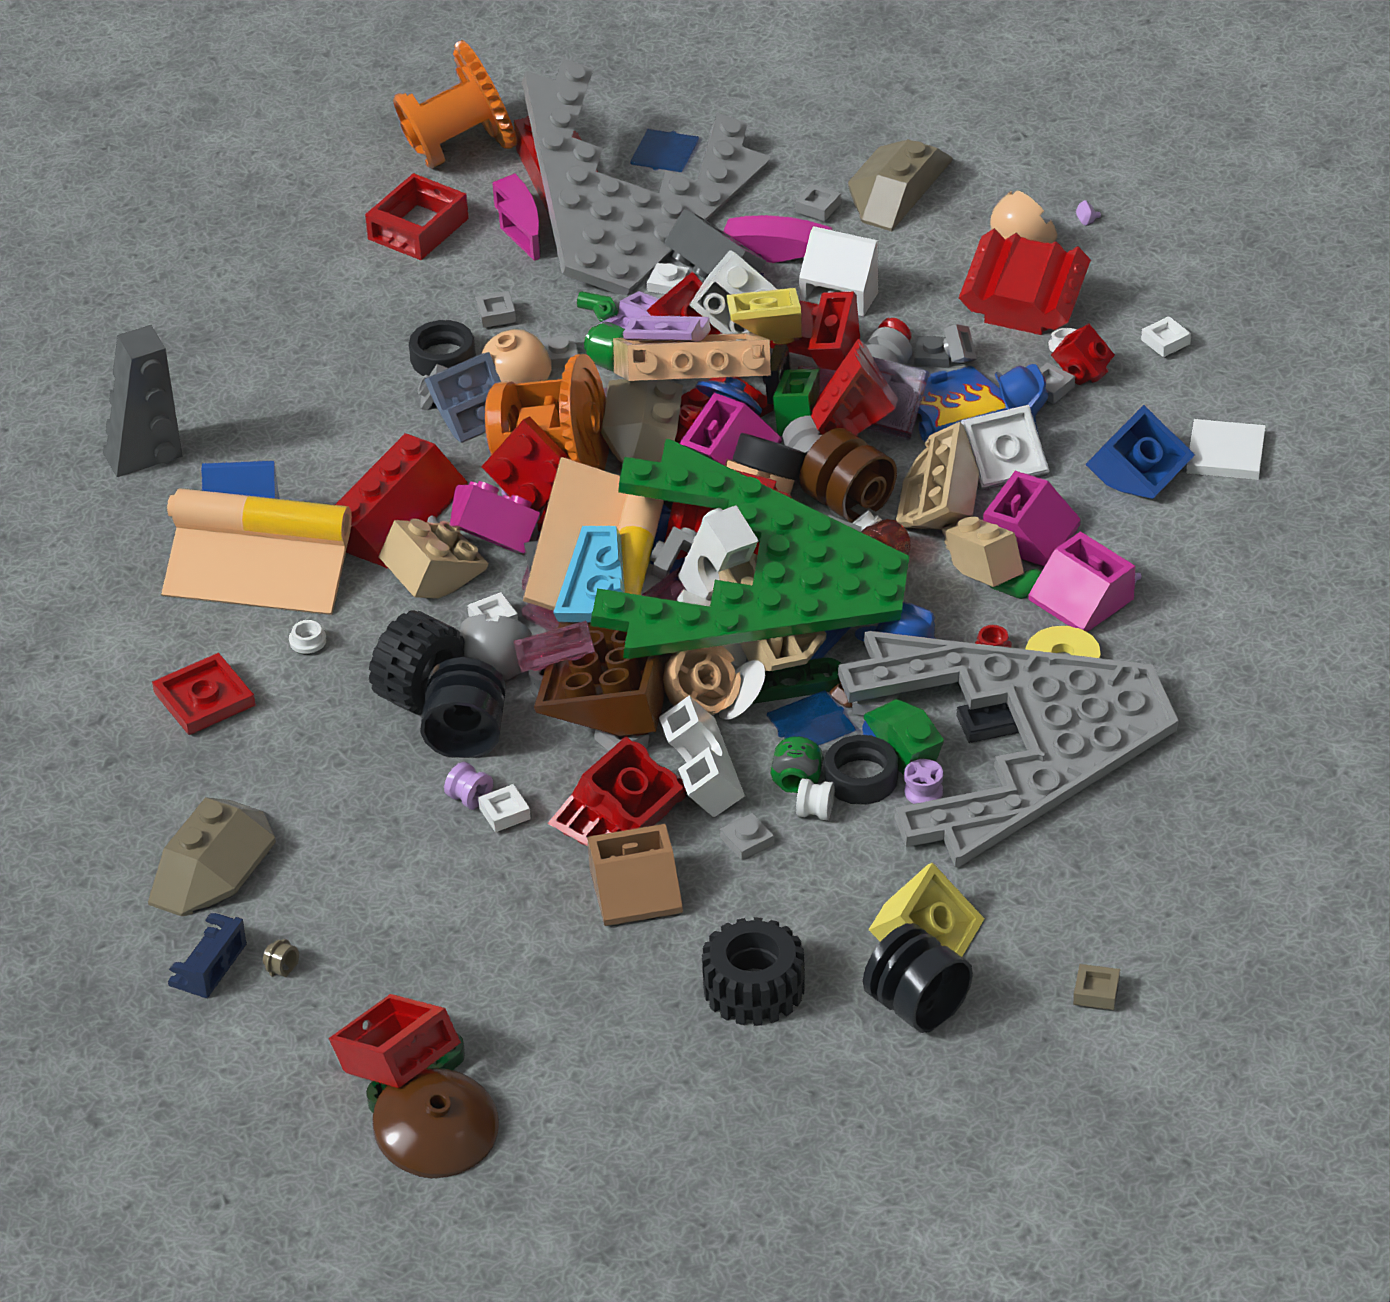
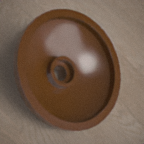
(431, 1139)

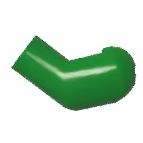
(601, 305)
(1020, 585)

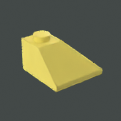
(768, 314)
(935, 907)

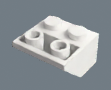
(839, 264)
(727, 278)

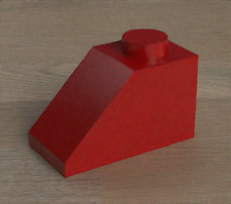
(834, 329)

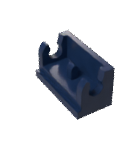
(210, 957)

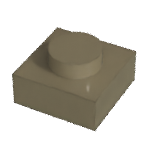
(1096, 986)

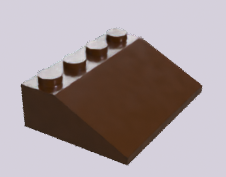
(605, 688)

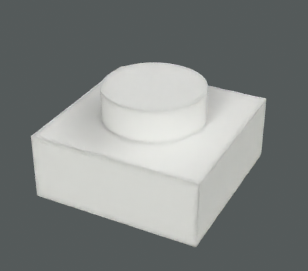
(665, 277)
(1166, 336)
(493, 607)
(504, 808)

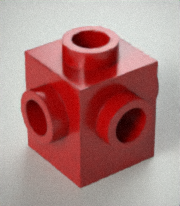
(1083, 355)

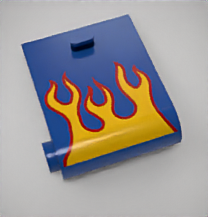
(956, 397)

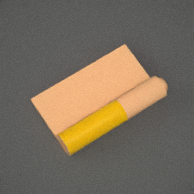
(590, 498)
(256, 550)

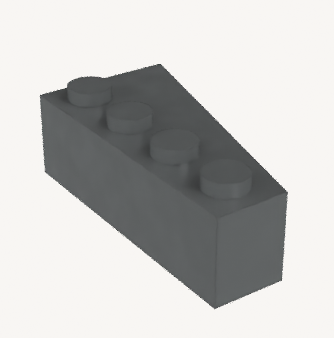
(143, 411)

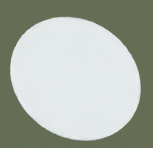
(752, 679)

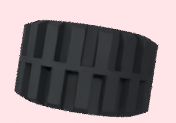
(408, 655)
(753, 993)

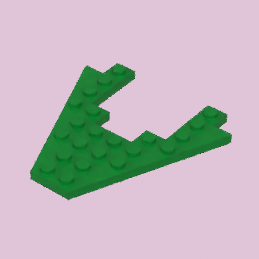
(806, 574)

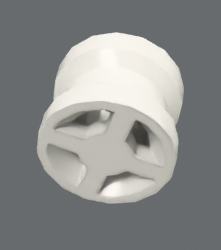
(815, 799)

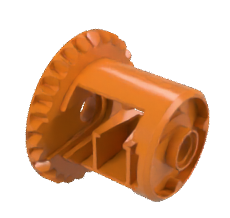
(455, 110)
(564, 408)

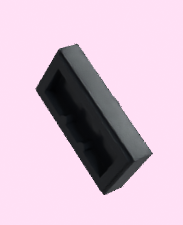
(778, 363)
(986, 722)

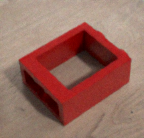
(389, 229)
(398, 1041)

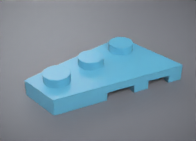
(593, 565)

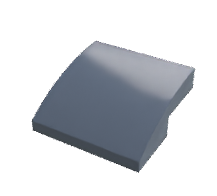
(462, 394)

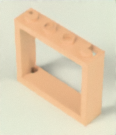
(710, 358)

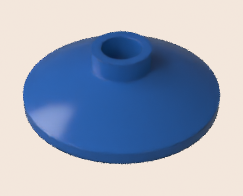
(729, 388)

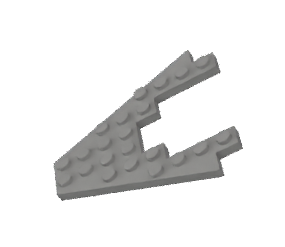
(608, 227)
(1071, 711)

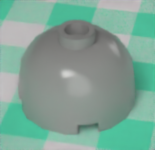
(494, 642)

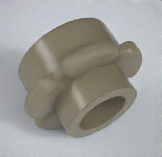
(279, 953)

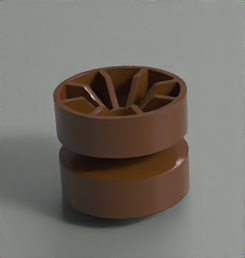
(847, 472)

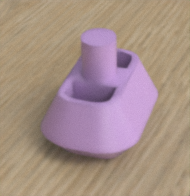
(1087, 213)

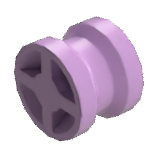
(923, 781)
(467, 784)

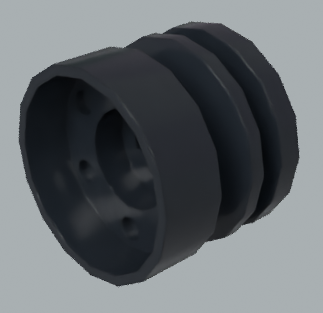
(463, 708)
(917, 977)

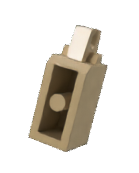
(983, 550)

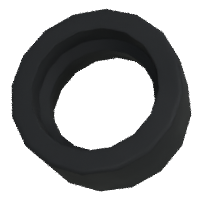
(440, 333)
(768, 456)
(861, 790)

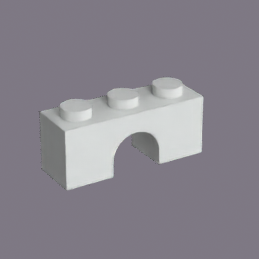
(720, 544)
(708, 767)

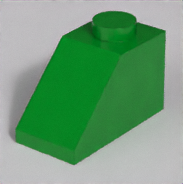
(795, 396)
(906, 730)

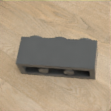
(705, 245)

